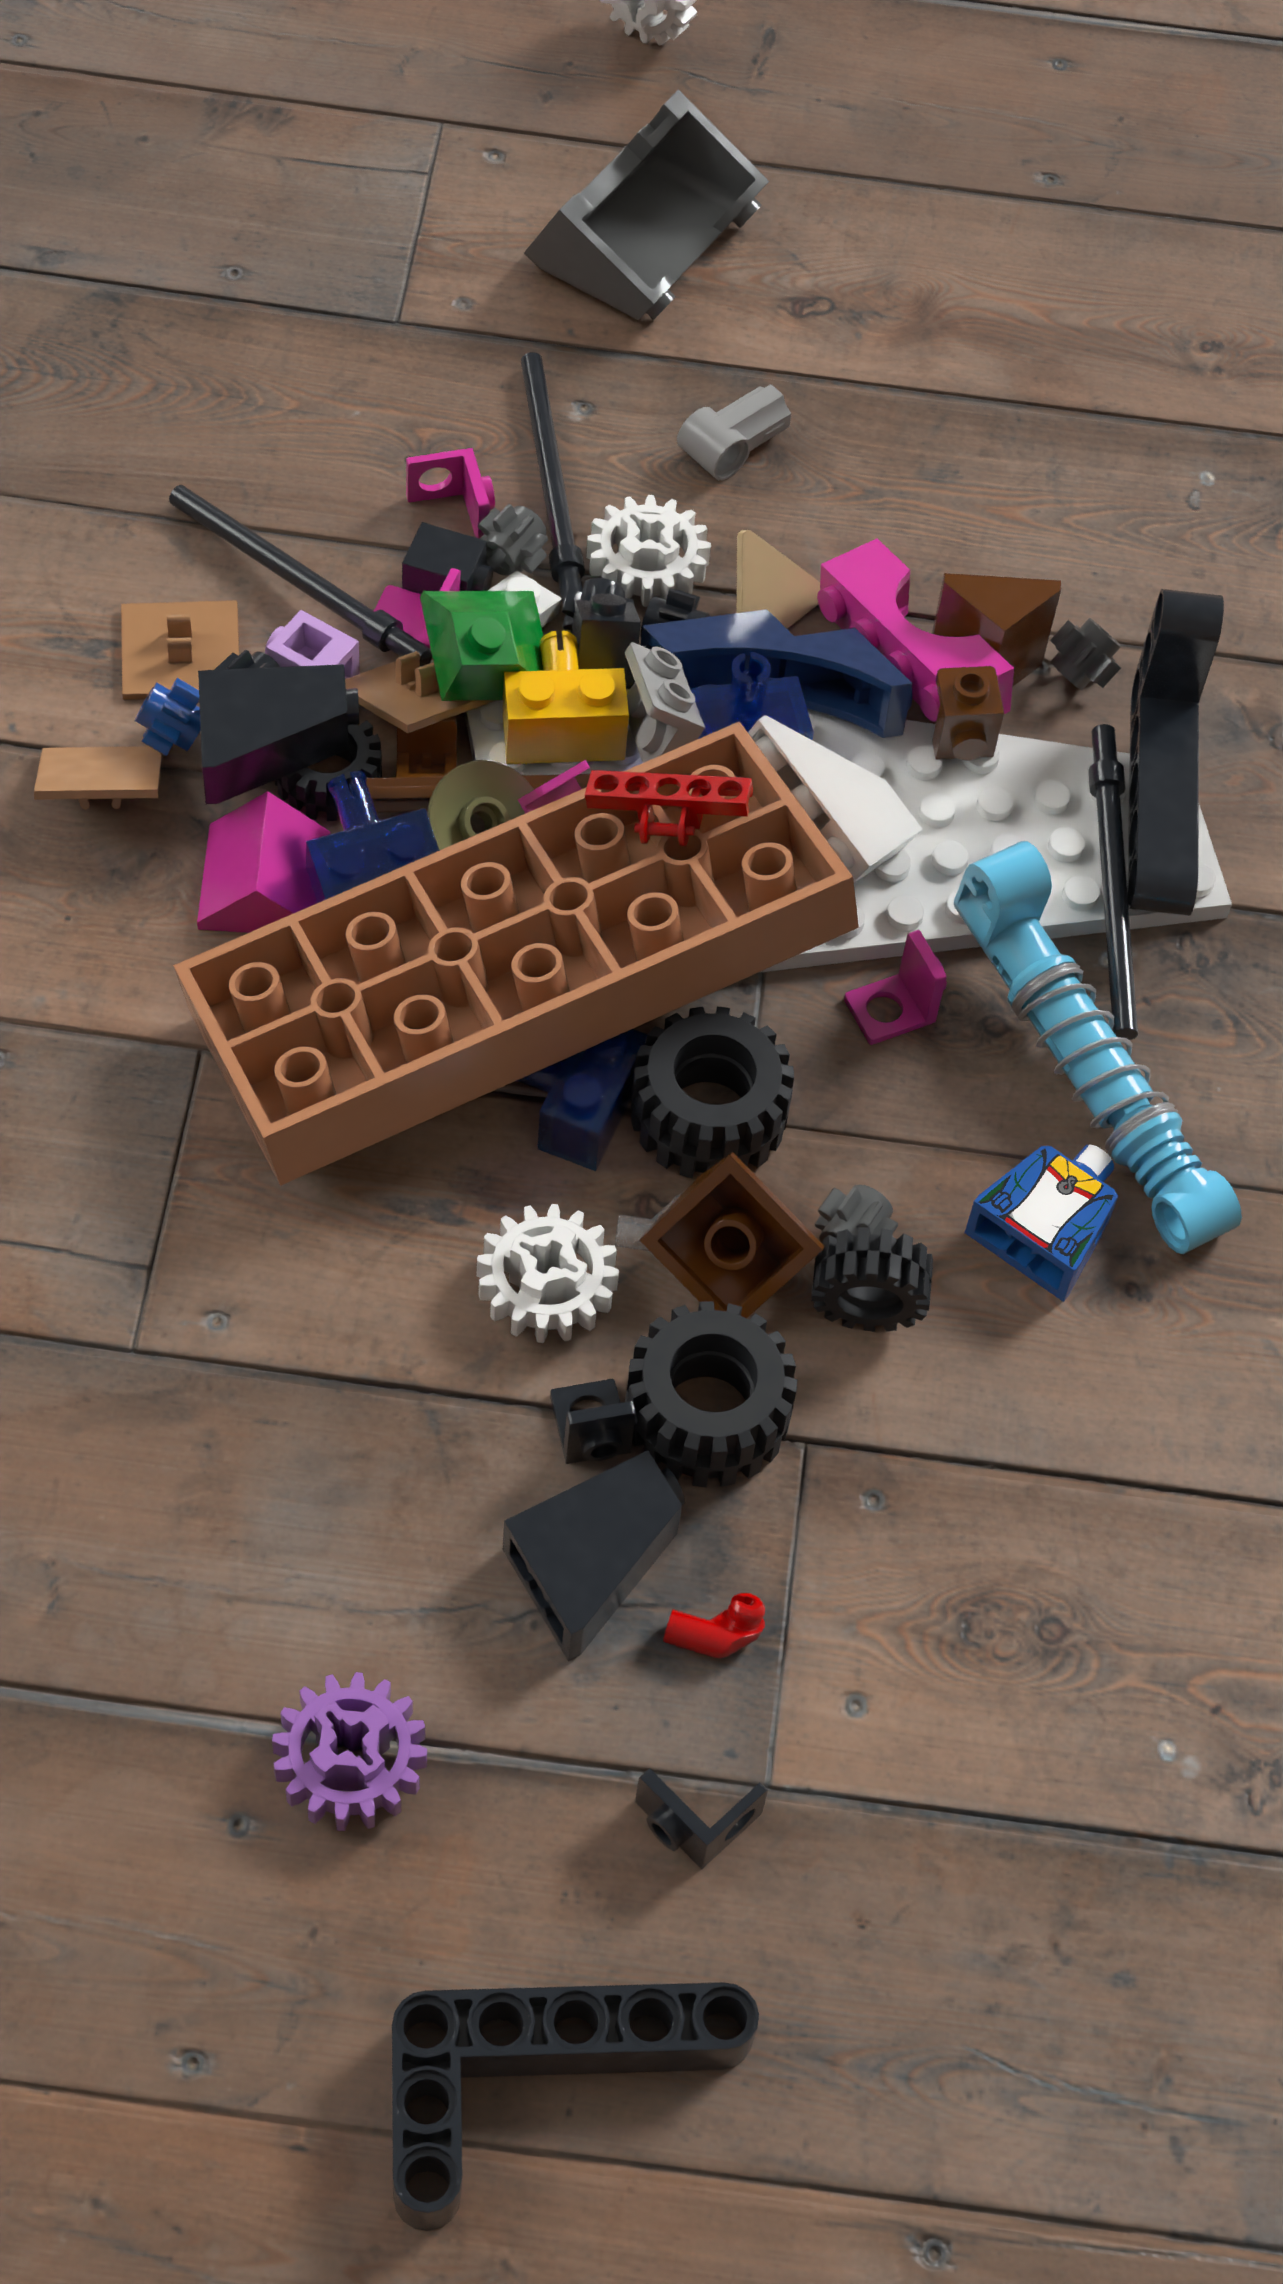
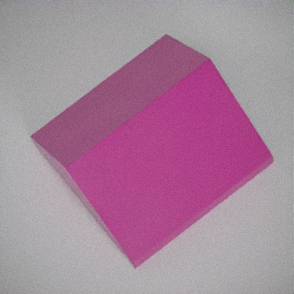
(256, 866)

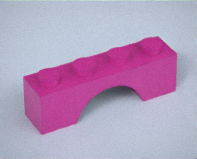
(871, 593)

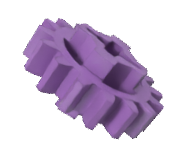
(355, 1720)

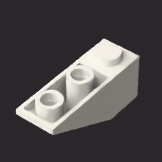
(846, 802)

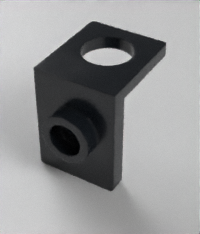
(595, 1431)
(680, 1827)

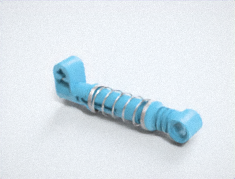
(1002, 908)

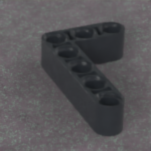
(1166, 751)
(539, 2052)

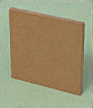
(174, 642)
(406, 694)
(98, 774)

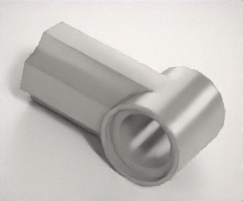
(725, 437)

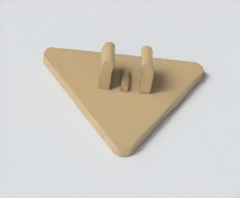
(772, 581)

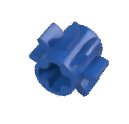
(170, 716)

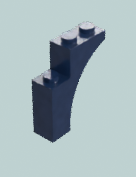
(835, 668)

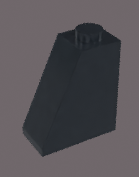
(270, 724)
(593, 1546)

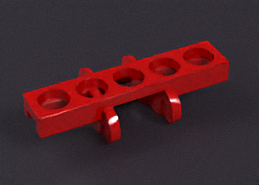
(703, 800)

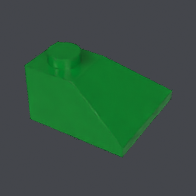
(480, 638)

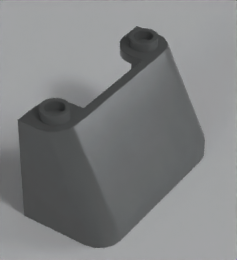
(650, 212)

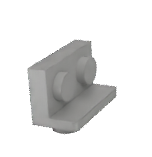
(660, 702)

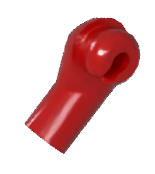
(723, 1633)

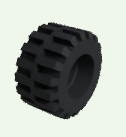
(715, 1051)
(721, 1348)

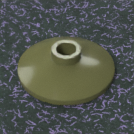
(479, 789)

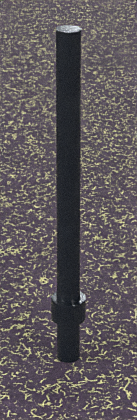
(565, 557)
(376, 626)
(1107, 786)

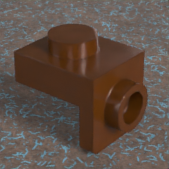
(968, 713)
(428, 750)

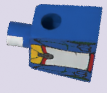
(1047, 1215)

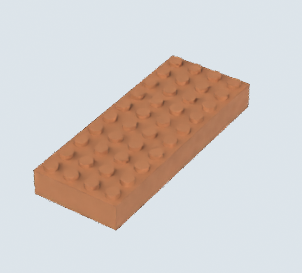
(507, 957)

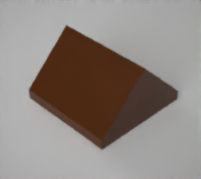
(1004, 611)
(731, 1239)

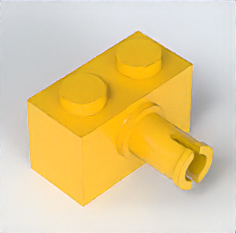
(564, 709)

